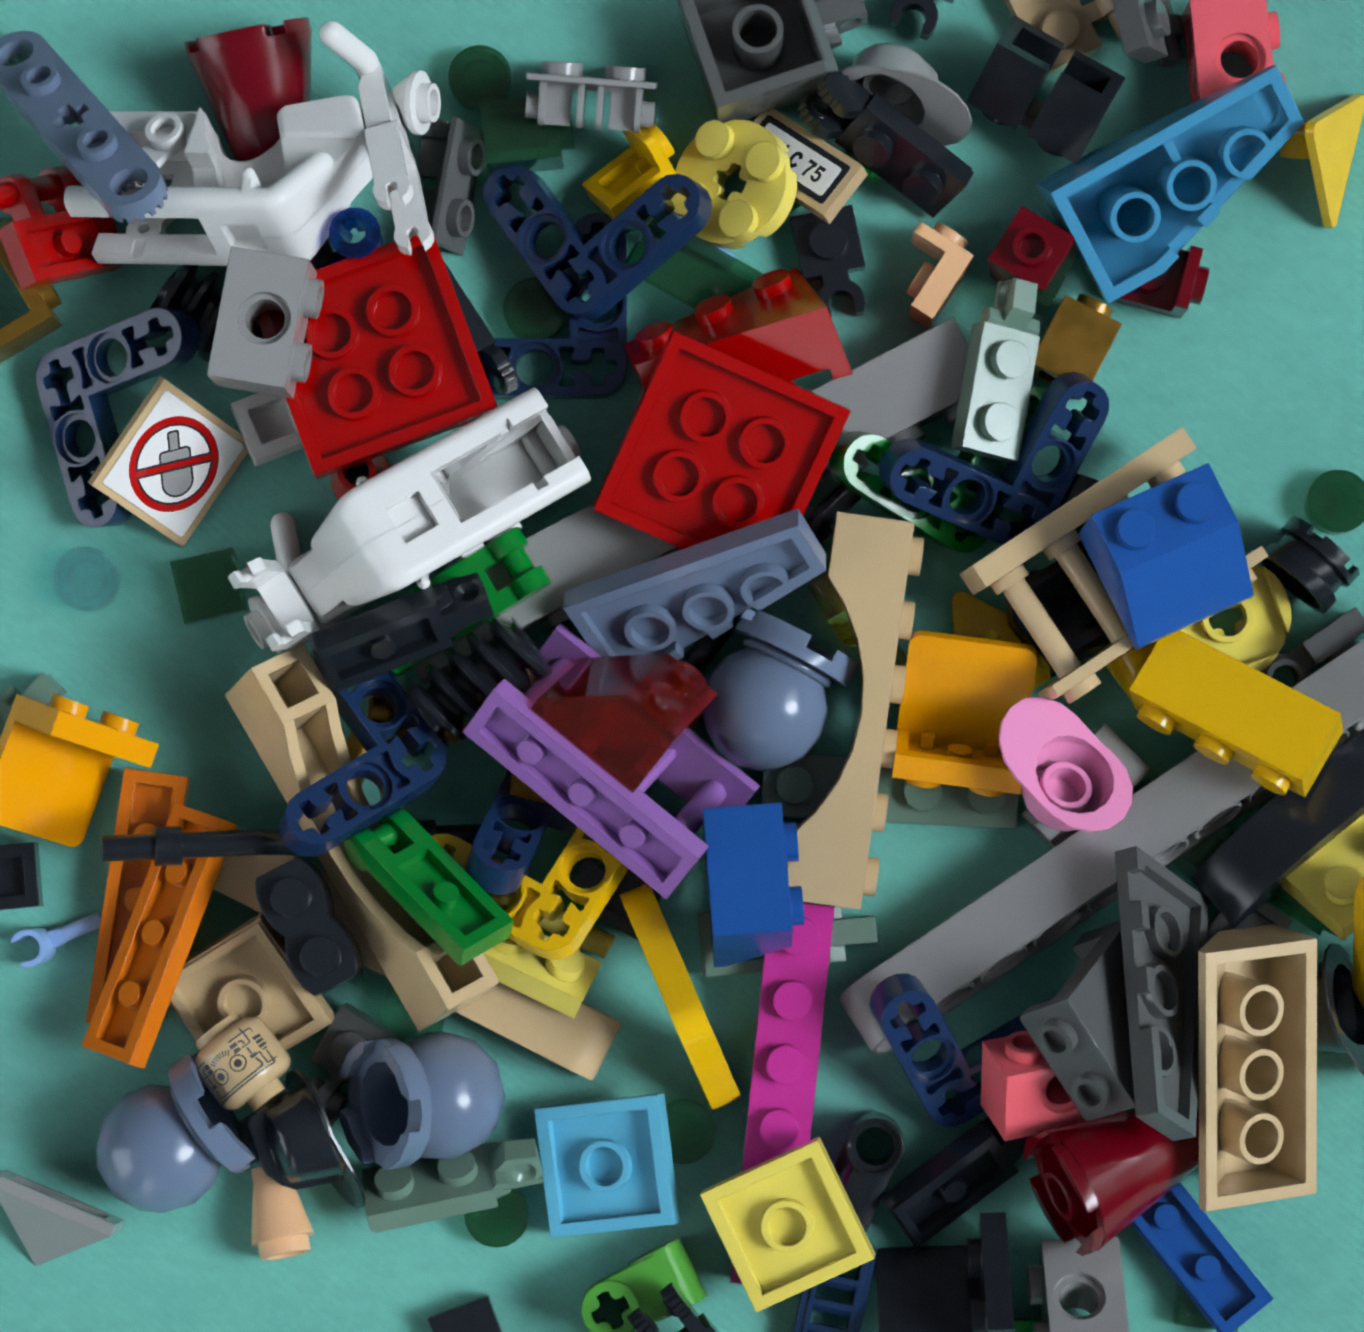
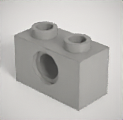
(251, 286)
(1077, 1281)

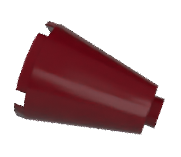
(251, 77)
(1105, 1174)

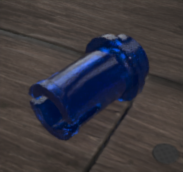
(341, 236)

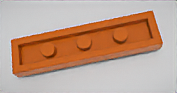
(143, 804)
(154, 948)

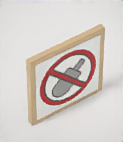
(170, 462)

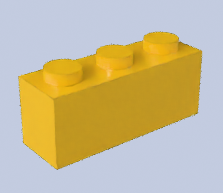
(1235, 713)

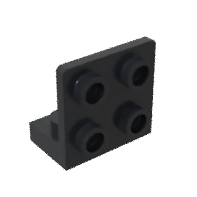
(948, 1285)

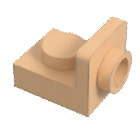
(933, 284)

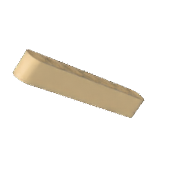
(569, 1042)

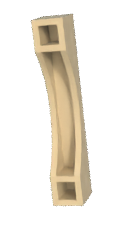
(870, 577)
(301, 741)

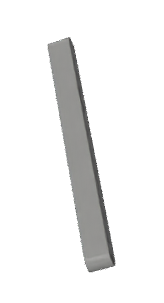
(1081, 871)

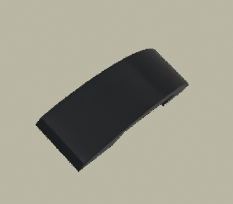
(1284, 836)

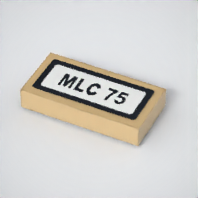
(823, 173)

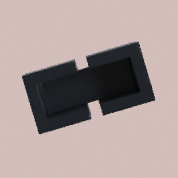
(1015, 75)

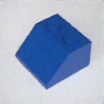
(1169, 556)
(748, 881)

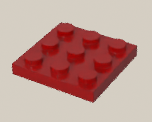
(385, 359)
(717, 447)

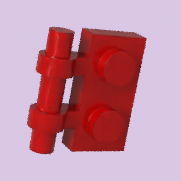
(51, 245)

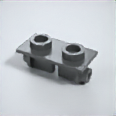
(453, 157)

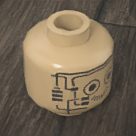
(241, 1062)

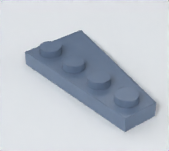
(695, 589)

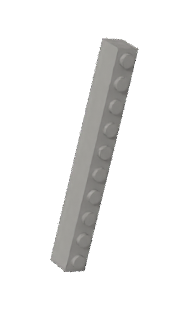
(885, 397)

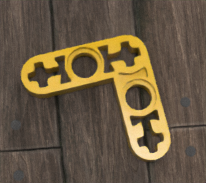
(540, 900)
(680, 996)

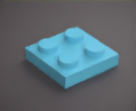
(607, 1165)

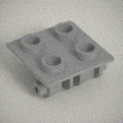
(556, 87)

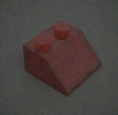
(626, 710)

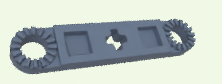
(95, 151)

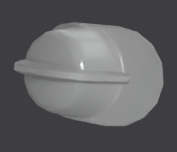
(913, 89)

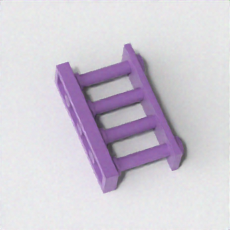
(619, 820)

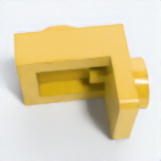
(631, 172)

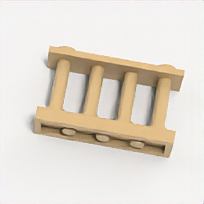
(1059, 539)

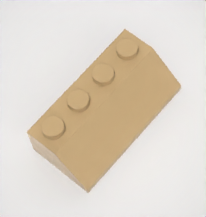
(1257, 1067)

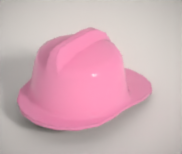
(1063, 767)

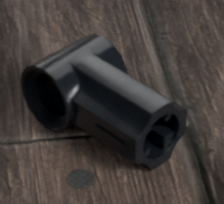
(864, 1177)

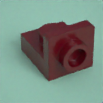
(1030, 250)
(1174, 289)

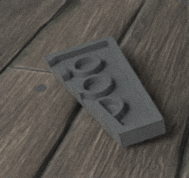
(1161, 937)

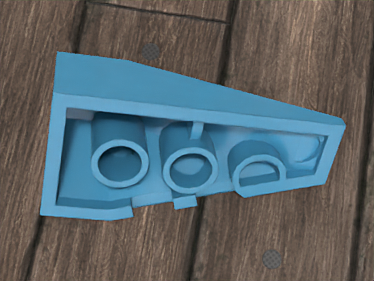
(1161, 184)

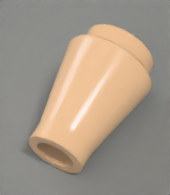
(278, 1219)

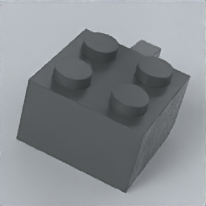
(765, 50)

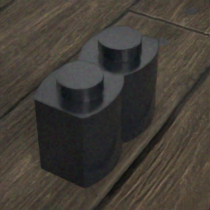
(302, 910)

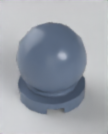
(772, 693)
(419, 1098)
(168, 1142)

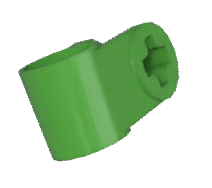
(641, 1286)

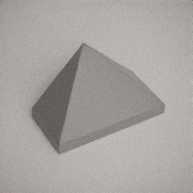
(51, 1221)

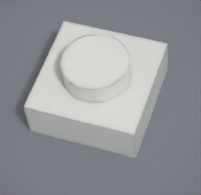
(266, 427)

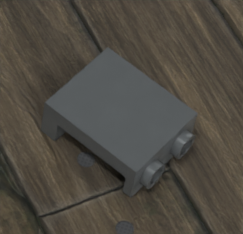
(1087, 1028)

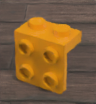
(954, 710)
(58, 765)

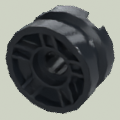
(1309, 565)

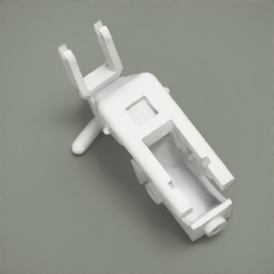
(291, 190)
(412, 520)

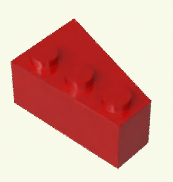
(771, 326)

